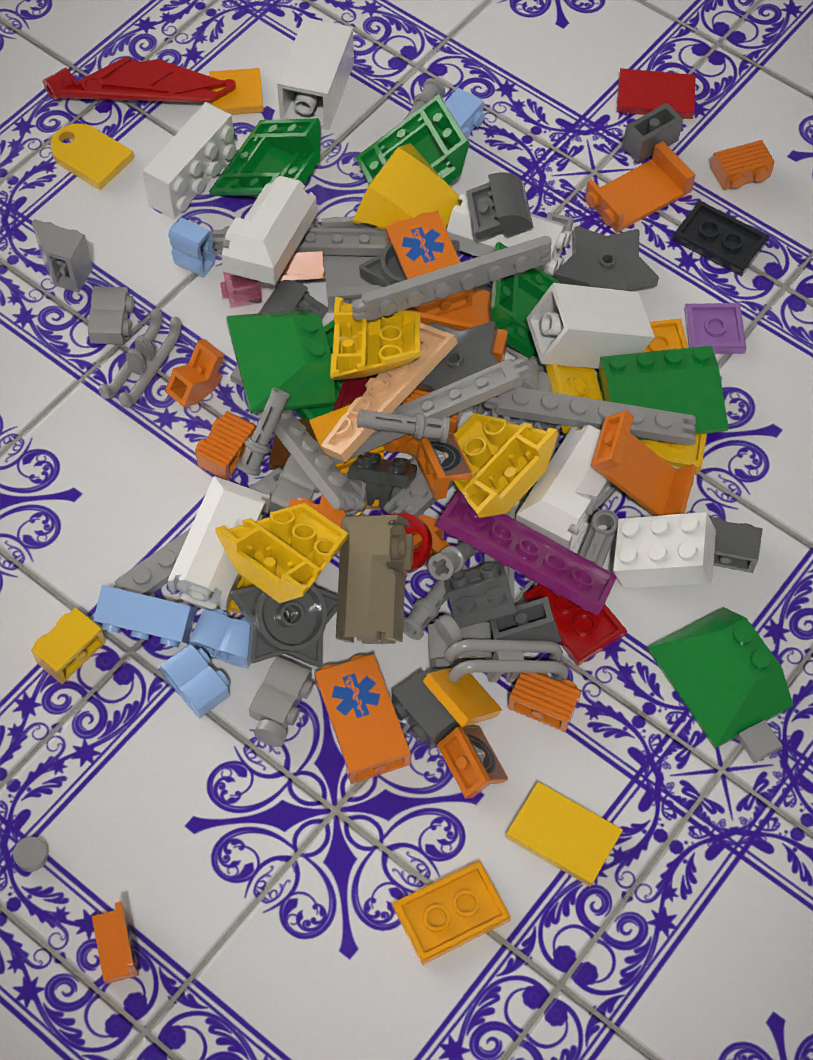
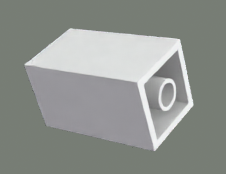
(316, 71)
(585, 323)

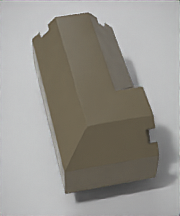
(373, 579)

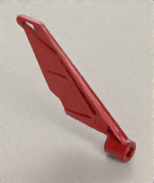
(139, 81)

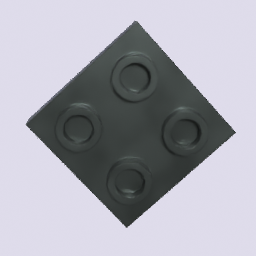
(382, 475)

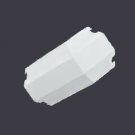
(270, 231)
(566, 490)
(203, 566)

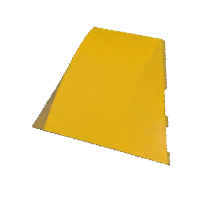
(405, 190)
(372, 346)
(503, 461)
(283, 551)

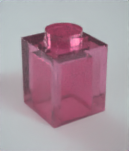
(240, 290)

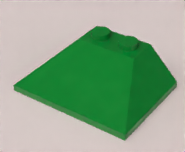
(431, 132)
(271, 150)
(514, 300)
(283, 353)
(723, 674)

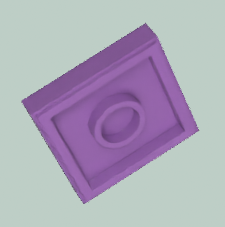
(716, 326)

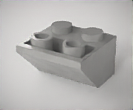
(63, 254)

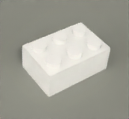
(665, 550)

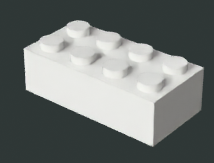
(189, 160)

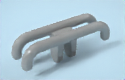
(143, 360)
(506, 659)

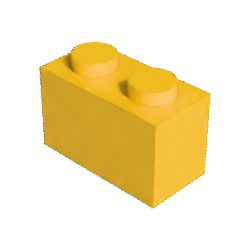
(68, 645)

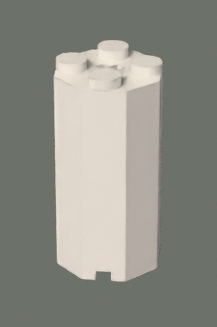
(461, 229)

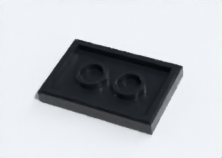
(720, 238)

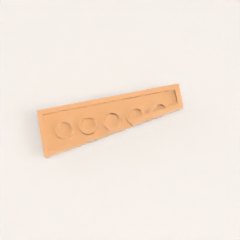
(388, 392)

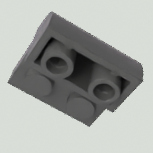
(499, 206)
(292, 296)
(480, 594)

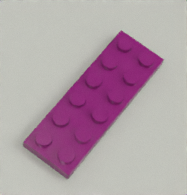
(529, 554)

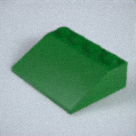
(668, 381)

